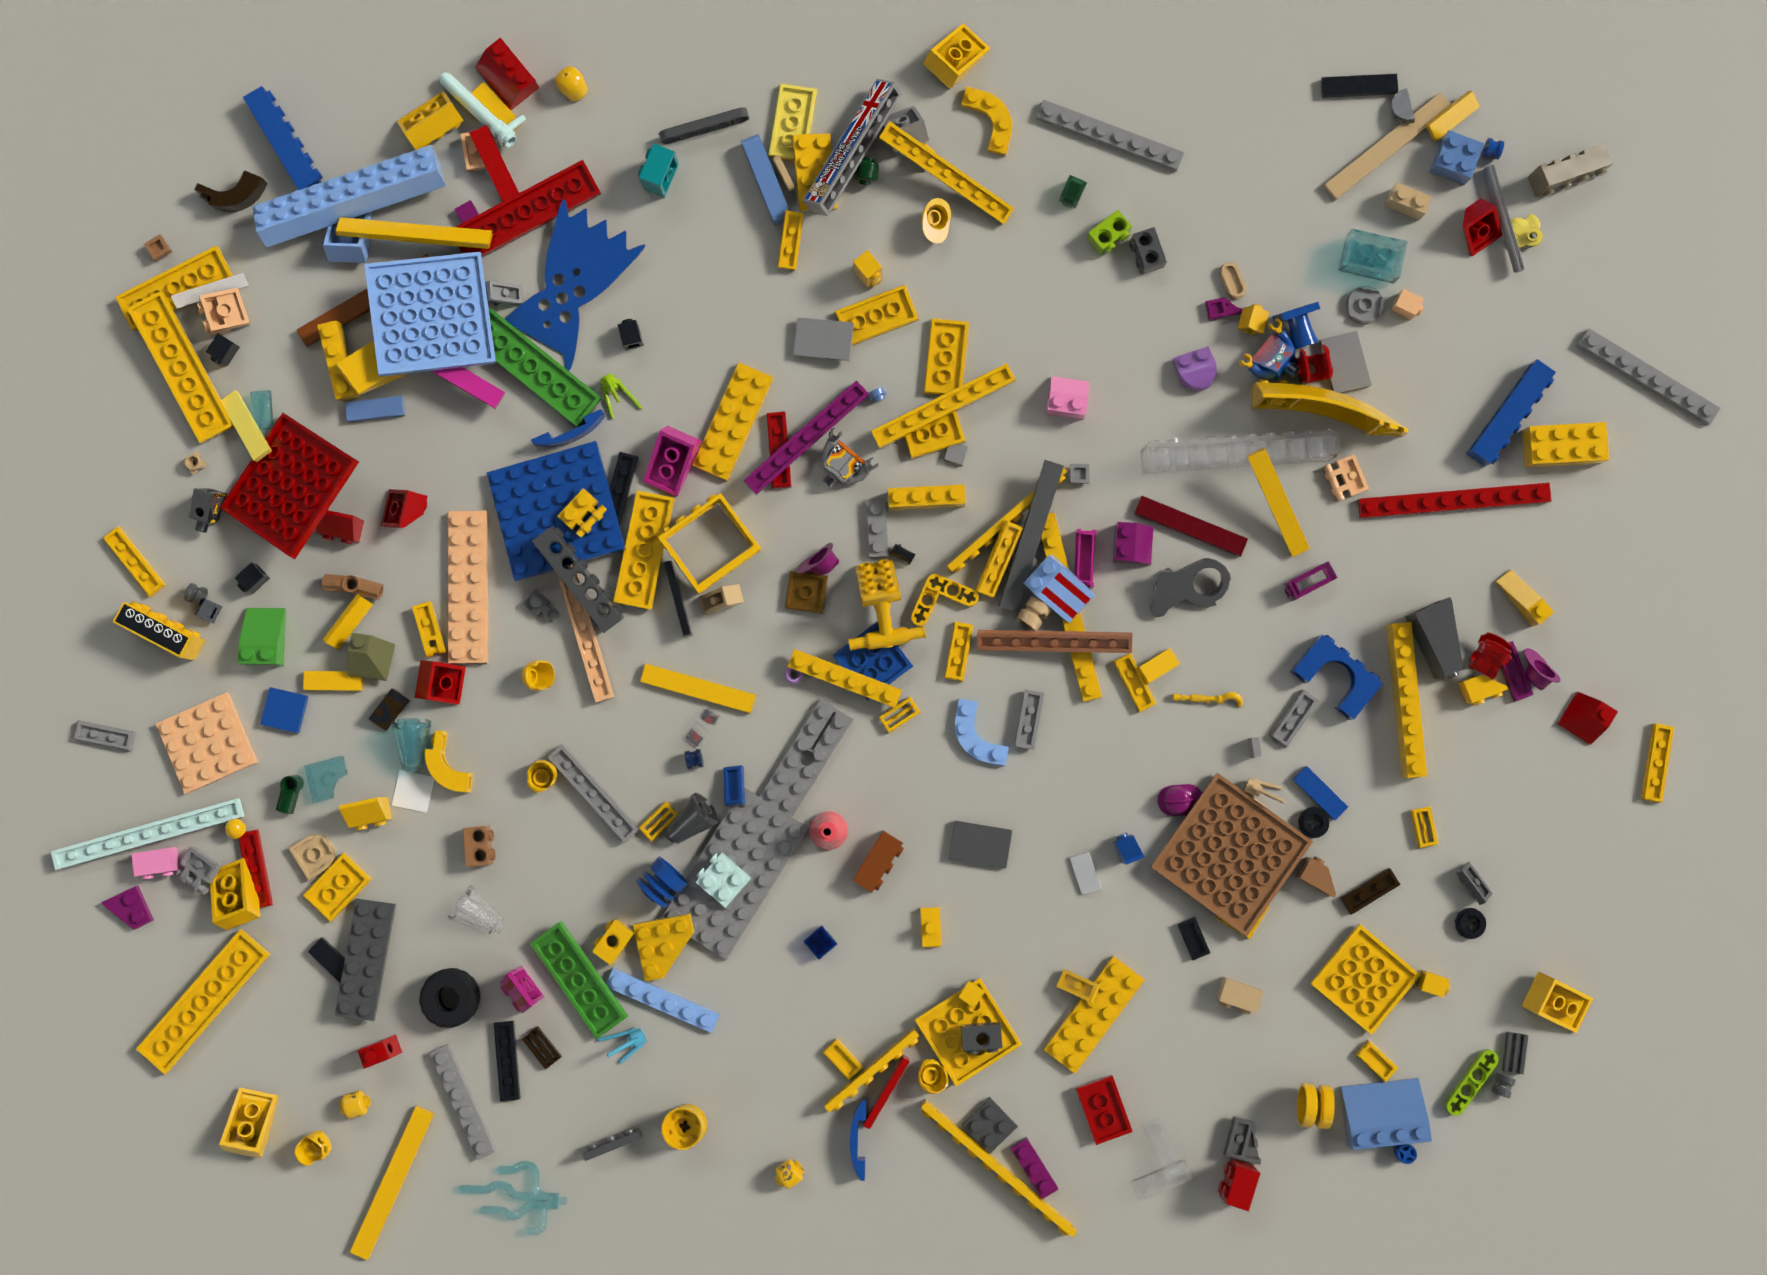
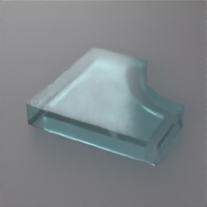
(323, 777)

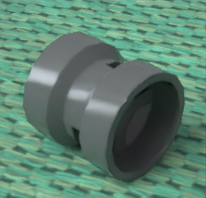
(1505, 1081)

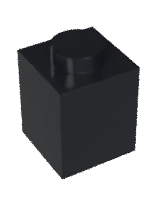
(630, 334)
(222, 350)
(251, 578)

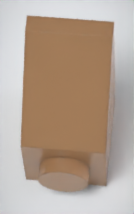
(1317, 875)

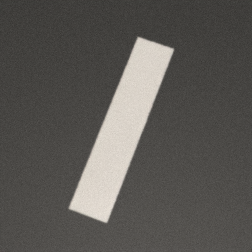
(192, 296)

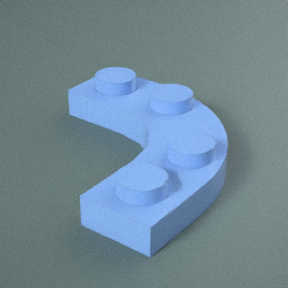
(971, 741)

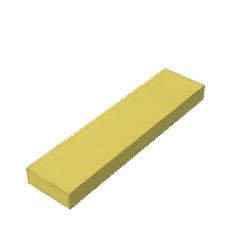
(246, 426)

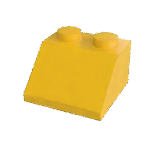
(366, 812)

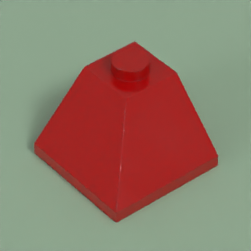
(1480, 226)
(403, 508)
(1587, 717)

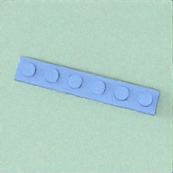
(662, 1000)

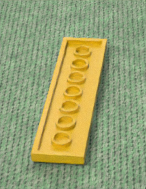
(180, 366)
(203, 1001)

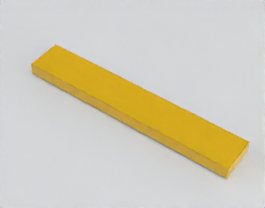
(1278, 502)
(698, 688)

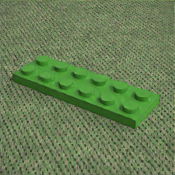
(579, 979)

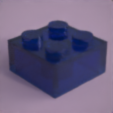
(820, 942)

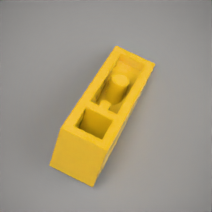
(1524, 598)

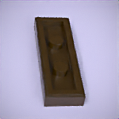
(1370, 891)

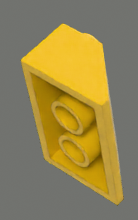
(430, 121)

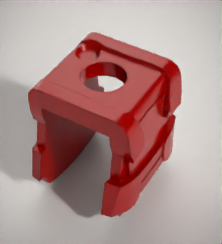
(1321, 362)
(1490, 655)

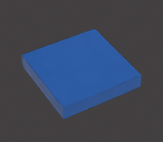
(284, 710)

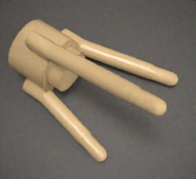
(1253, 788)

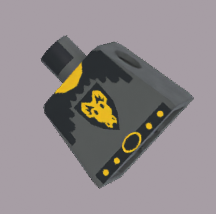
(205, 507)

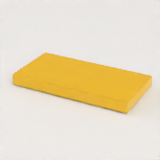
(879, 314)
(945, 356)

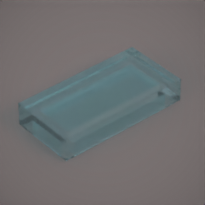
(262, 409)

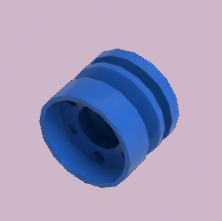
(661, 883)

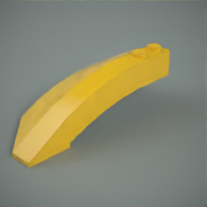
(1324, 403)

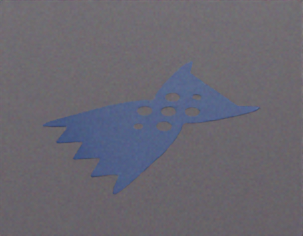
(599, 263)

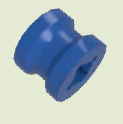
(1493, 148)
(1409, 1155)

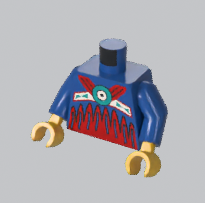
(1274, 356)

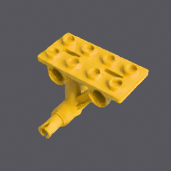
(878, 588)

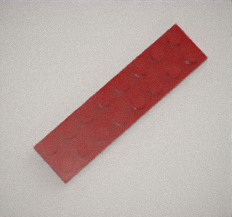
(533, 207)

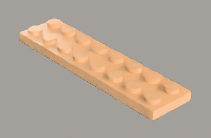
(467, 587)

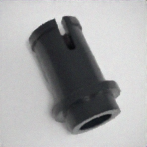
(902, 553)

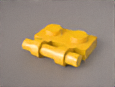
(578, 508)

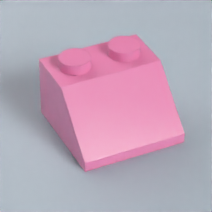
(1067, 397)

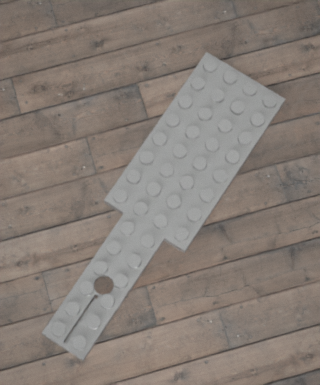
(759, 836)

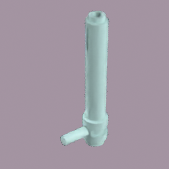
(497, 128)

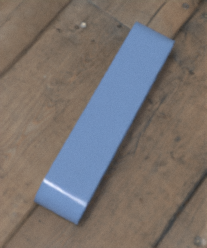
(765, 178)

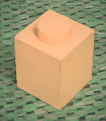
(1407, 304)

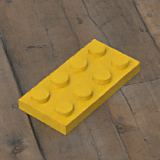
(809, 158)

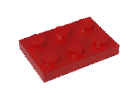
(1104, 1109)

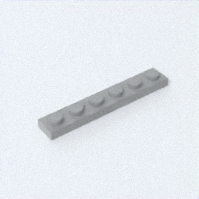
(593, 793)
(463, 1102)

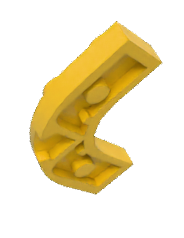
(996, 112)

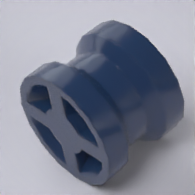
(694, 759)

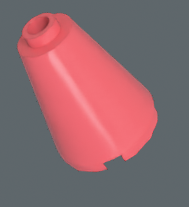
(838, 829)

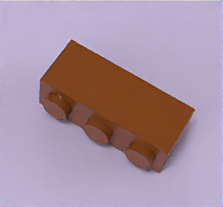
(878, 862)

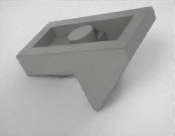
(503, 293)

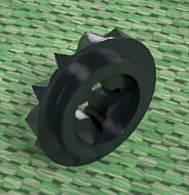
(1320, 816)
(1478, 927)

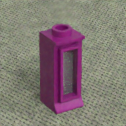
(1310, 581)

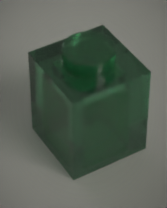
(1072, 192)

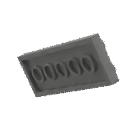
(365, 959)

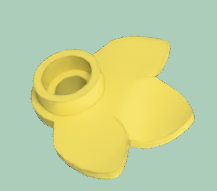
(1524, 228)

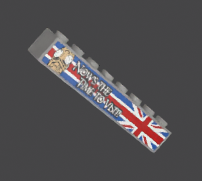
(852, 147)

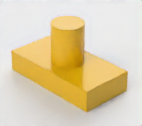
(930, 926)

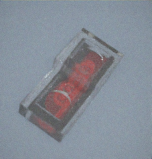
(701, 727)

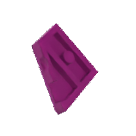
(130, 907)

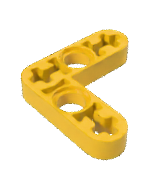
(935, 592)

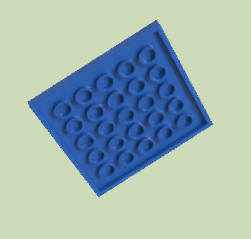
(535, 493)

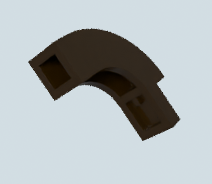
(236, 199)

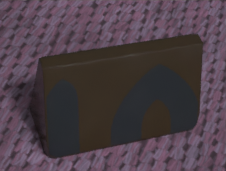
(389, 709)

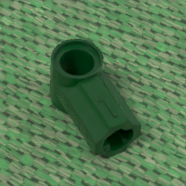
(289, 796)

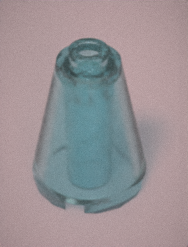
(411, 741)

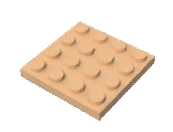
(206, 743)

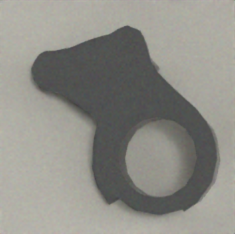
(1178, 585)

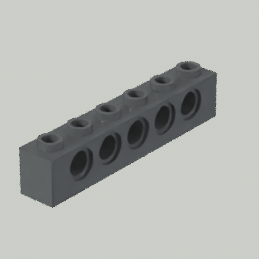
(579, 590)

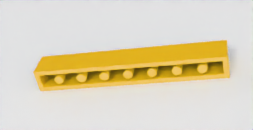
(1406, 700)

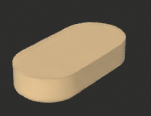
(783, 173)
(1232, 280)

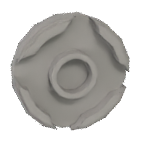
(1365, 304)

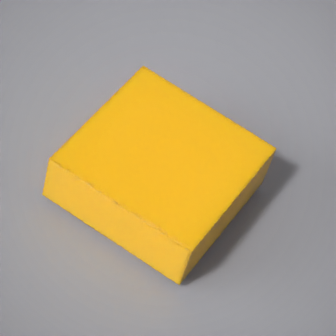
(971, 994)

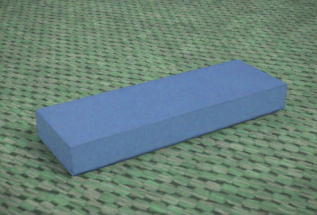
(375, 408)

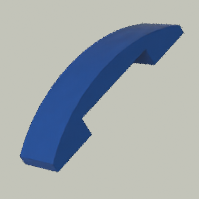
(592, 421)
(858, 1162)

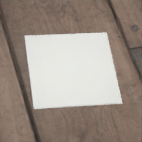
(413, 791)

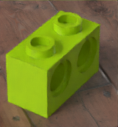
(1106, 229)

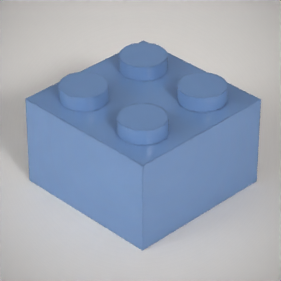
(1456, 157)

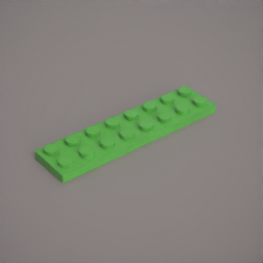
(541, 372)

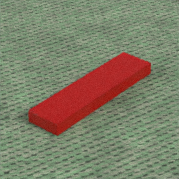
(494, 163)
(777, 438)
(253, 854)
(886, 1092)

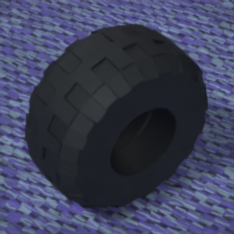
(431, 998)

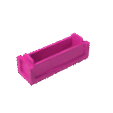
(1084, 556)

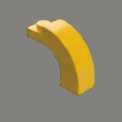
(441, 769)

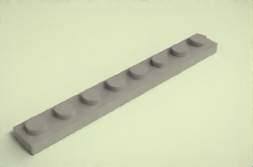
(1110, 135)
(1648, 376)

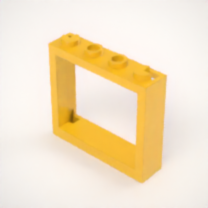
(696, 512)

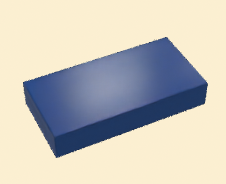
(734, 785)

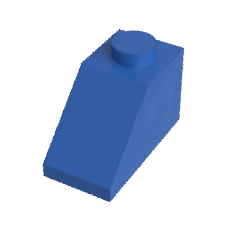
(1127, 848)

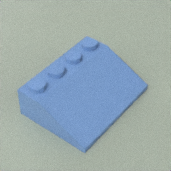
(1385, 1114)

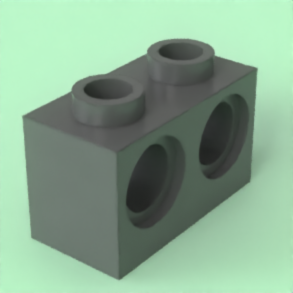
(1152, 250)

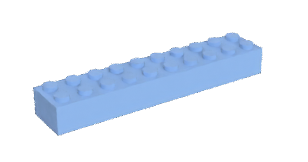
(348, 196)

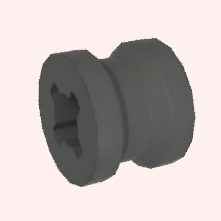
(195, 593)

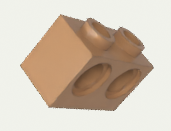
(472, 846)

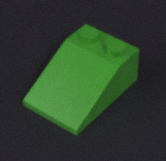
(262, 637)

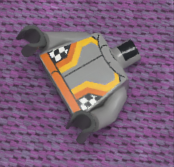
(843, 462)

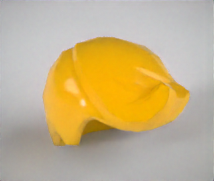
(541, 776)
(932, 1077)

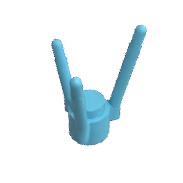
(635, 1039)

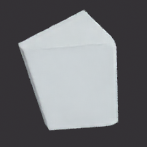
(1085, 873)

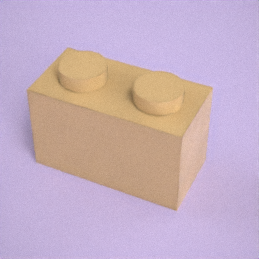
(1408, 201)
(1239, 995)

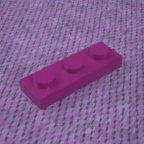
(1034, 1168)

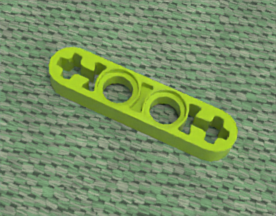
(1468, 1079)

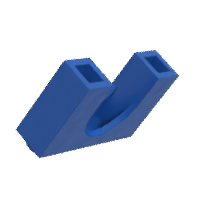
(1362, 684)

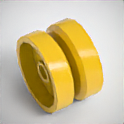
(1315, 1106)

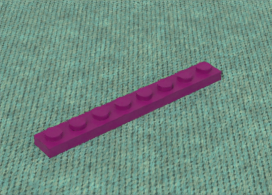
(806, 437)

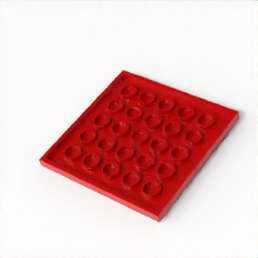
(289, 487)

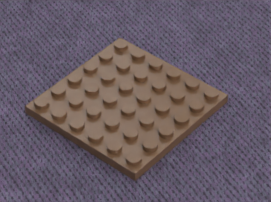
(1231, 854)

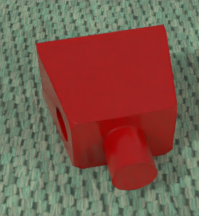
(379, 1052)

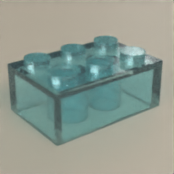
(1373, 256)

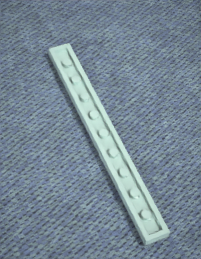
(147, 834)

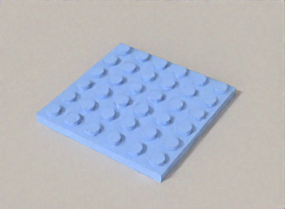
(429, 314)

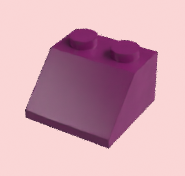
(1132, 543)

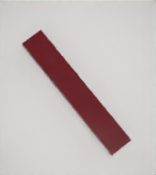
(1191, 526)

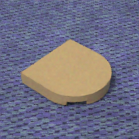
(313, 855)

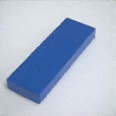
(1320, 793)

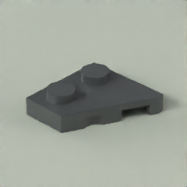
(1242, 1141)

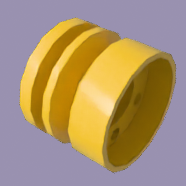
(675, 1133)

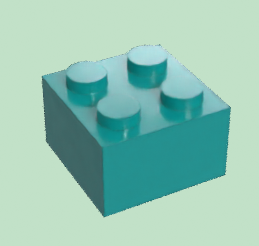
(658, 170)

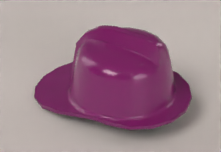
(821, 562)
(1538, 670)
(1178, 799)

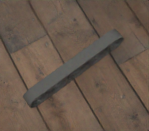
(704, 125)

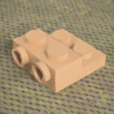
(222, 311)

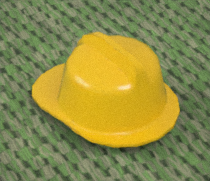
(936, 220)

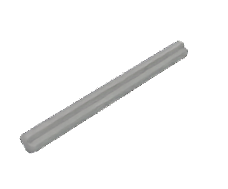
(1504, 219)

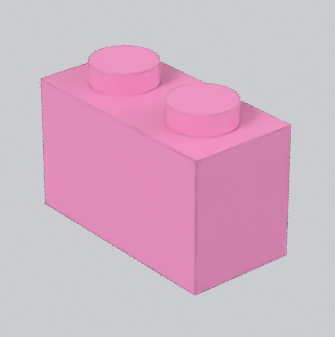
(155, 861)

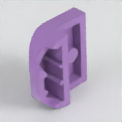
(1196, 369)

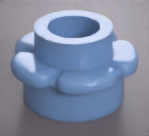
(877, 394)

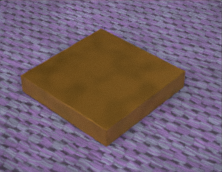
(806, 592)

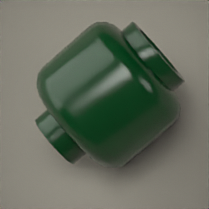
(867, 171)

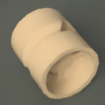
(1034, 613)

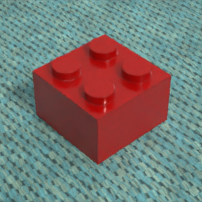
(1238, 1184)

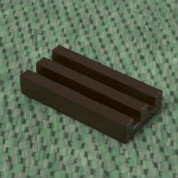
(537, 1054)

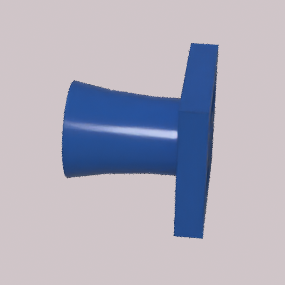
(1299, 324)

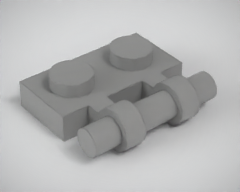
(202, 866)

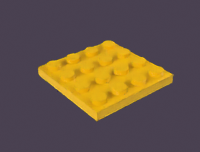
(1365, 979)
(943, 1032)

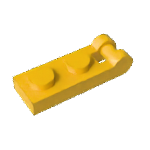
(429, 628)

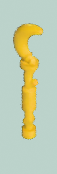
(1201, 698)

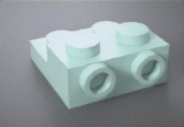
(722, 879)

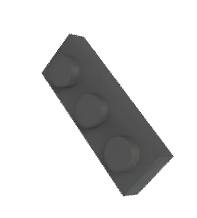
(611, 1143)

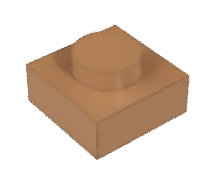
(158, 247)

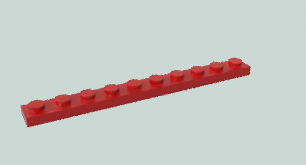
(1454, 500)

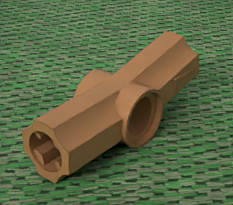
(363, 587)

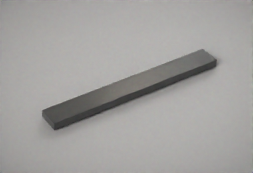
(1031, 535)

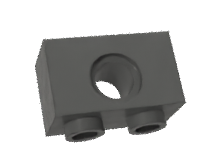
(971, 1031)

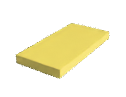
(792, 117)

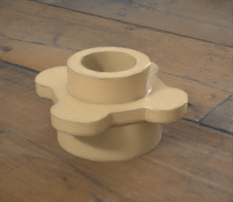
(188, 461)

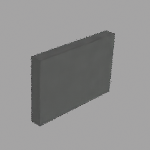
(980, 844)

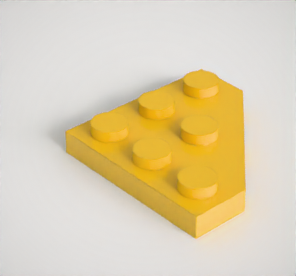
(661, 943)

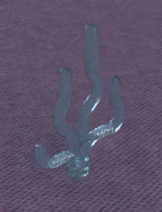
(538, 1199)

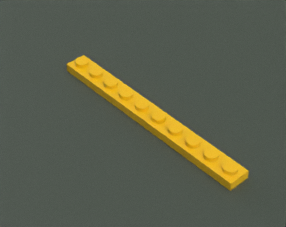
(1081, 661)
(1004, 1174)

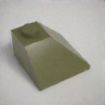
(369, 657)

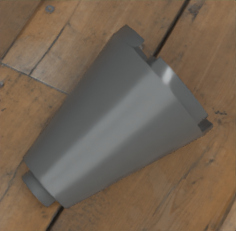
(692, 819)

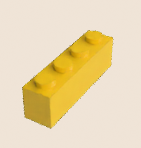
(335, 350)
(926, 497)

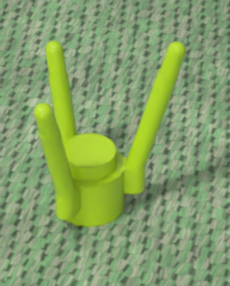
(610, 385)

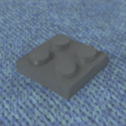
(989, 1125)

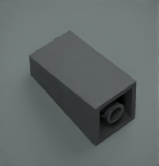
(1438, 638)

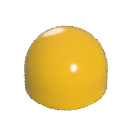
(235, 828)

